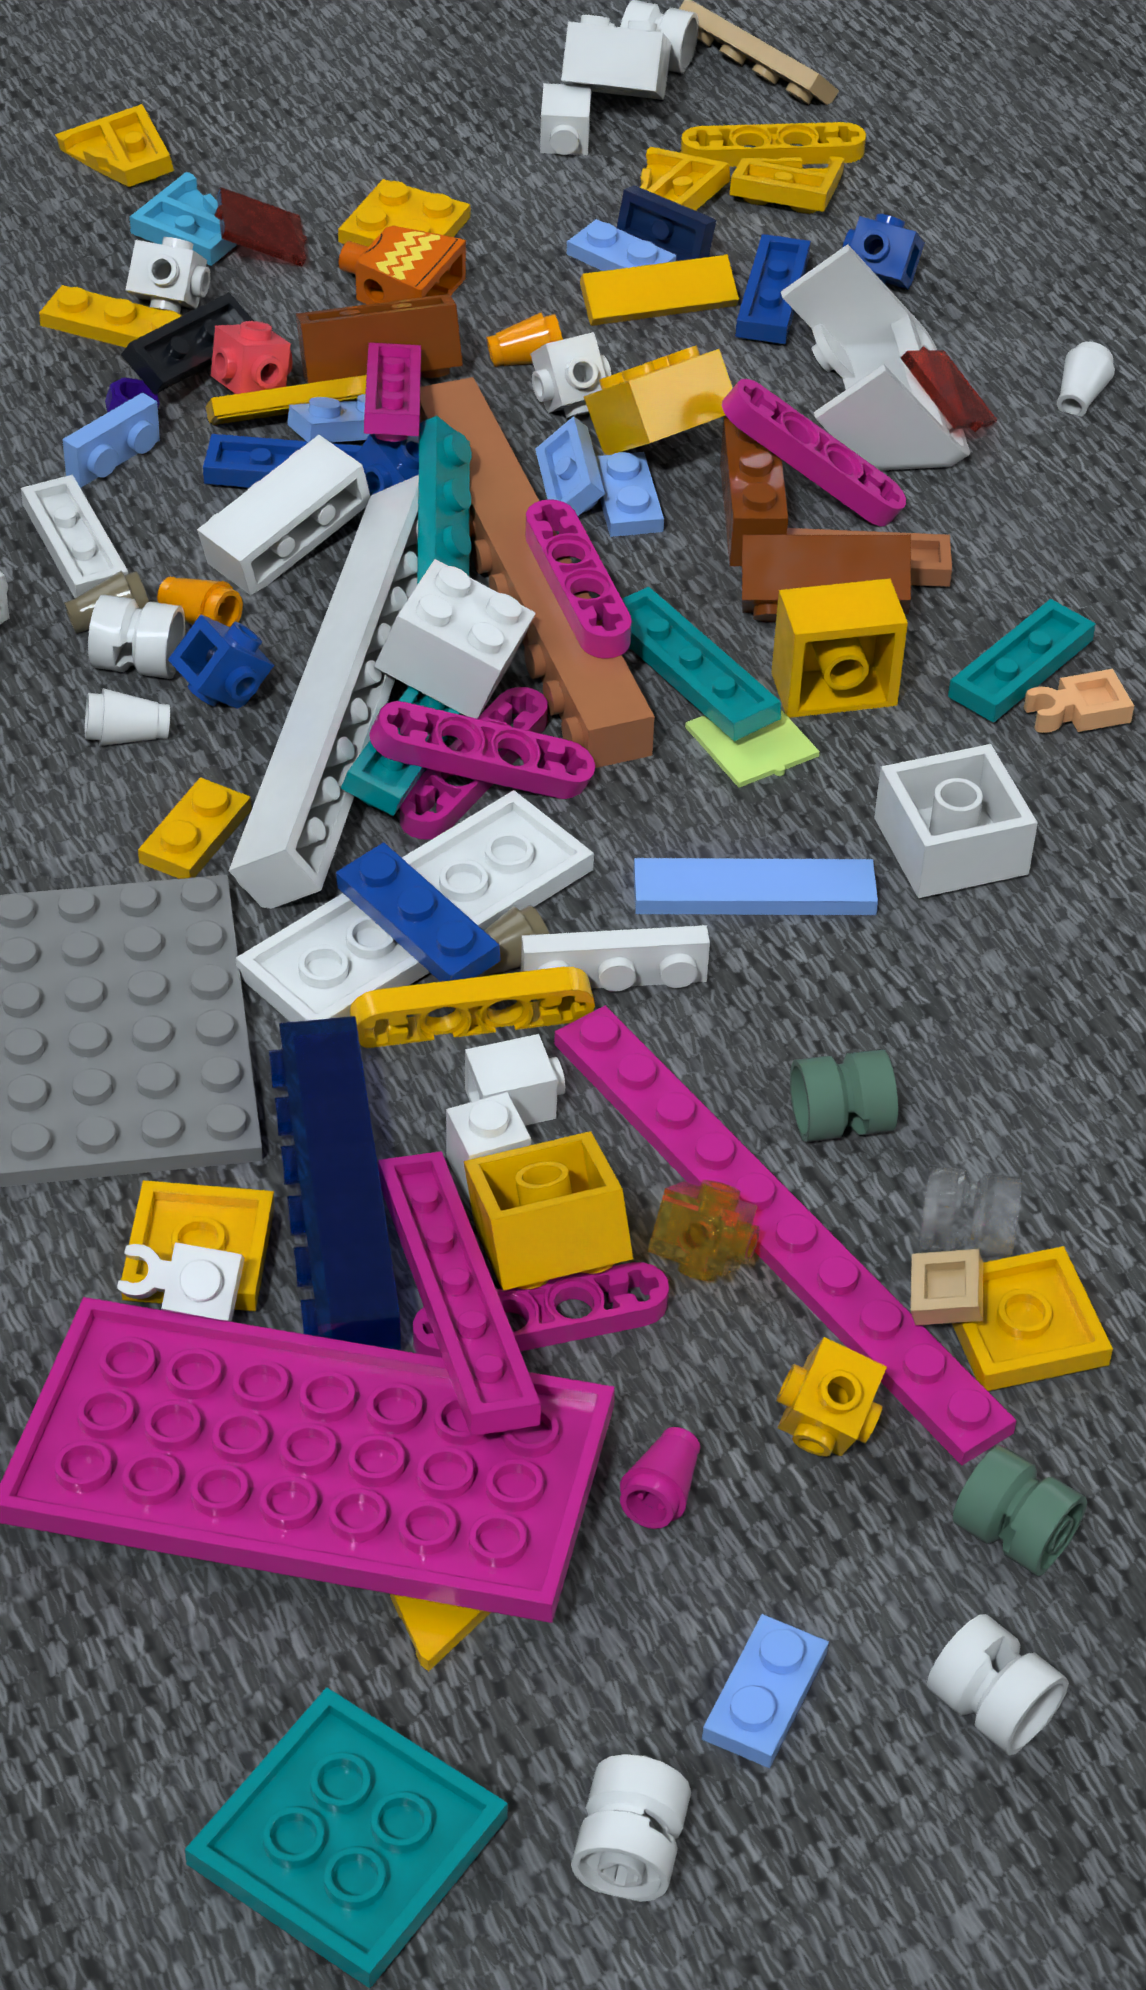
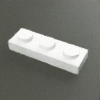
(71, 533)
(624, 957)

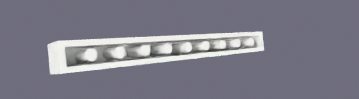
(336, 703)

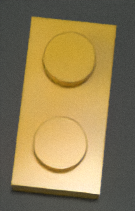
(194, 829)

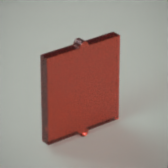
(260, 227)
(948, 389)

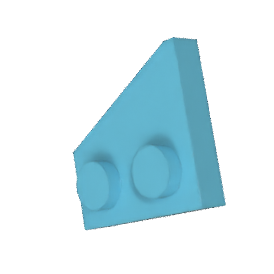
(183, 214)

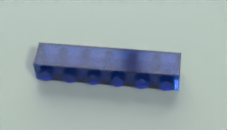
(337, 1184)

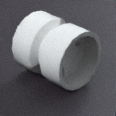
(676, 24)
(135, 636)
(989, 1677)
(631, 1827)

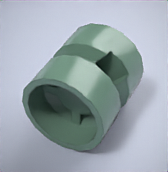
(843, 1095)
(1013, 1506)

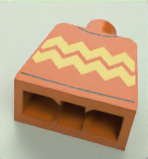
(405, 265)

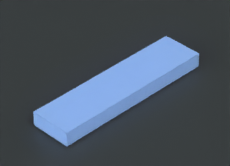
(755, 886)

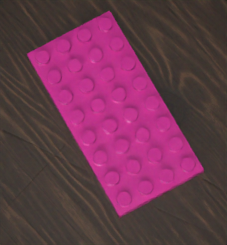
(303, 1460)

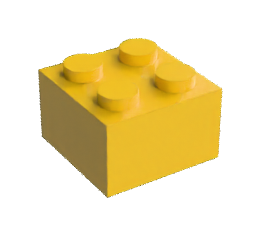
(658, 399)
(838, 647)
(548, 1211)

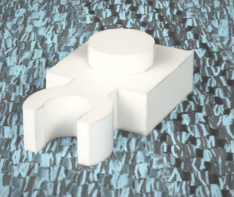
(194, 1281)

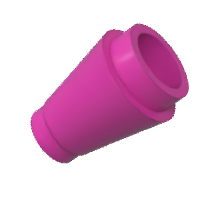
(661, 1479)

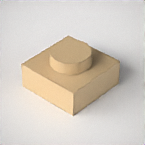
(947, 1287)

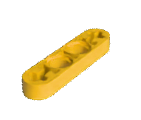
(773, 142)
(560, 992)

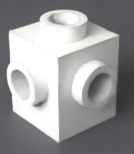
(168, 274)
(567, 373)

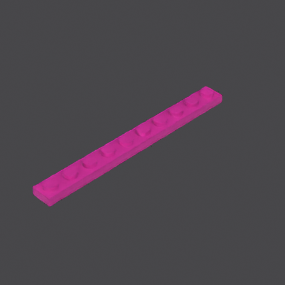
(790, 1237)

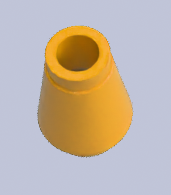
(516, 342)
(202, 597)

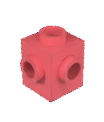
(250, 357)

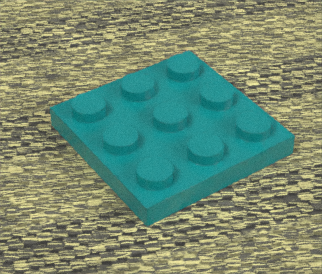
(347, 1836)

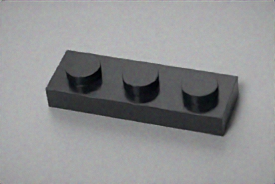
(183, 344)

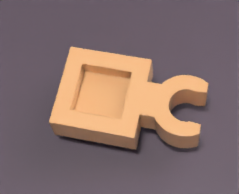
(1085, 699)

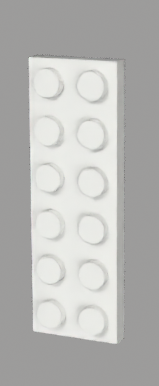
(482, 865)

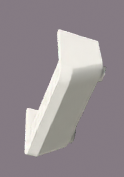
(862, 336)

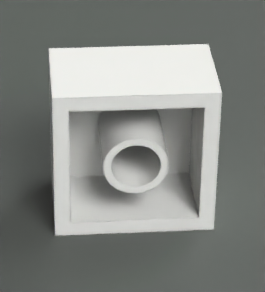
(617, 58)
(454, 639)
(955, 820)

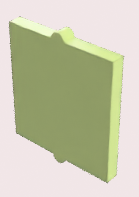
(757, 754)

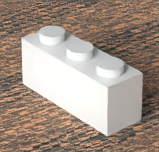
(285, 515)

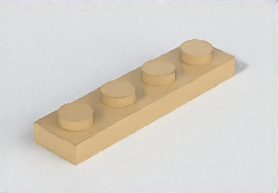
(768, 61)

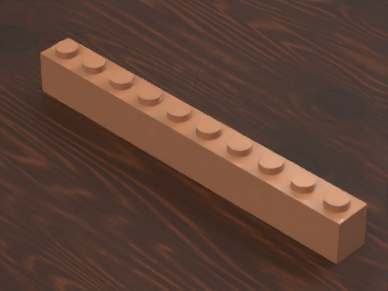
(591, 694)

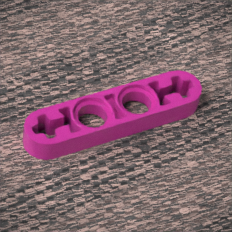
(813, 452)
(586, 575)
(483, 742)
(457, 800)
(549, 1327)

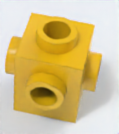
(831, 1399)

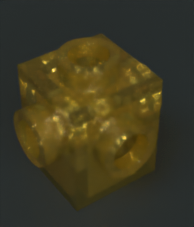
(705, 1229)

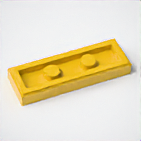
(658, 290)
(277, 400)

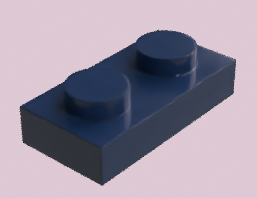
(666, 224)

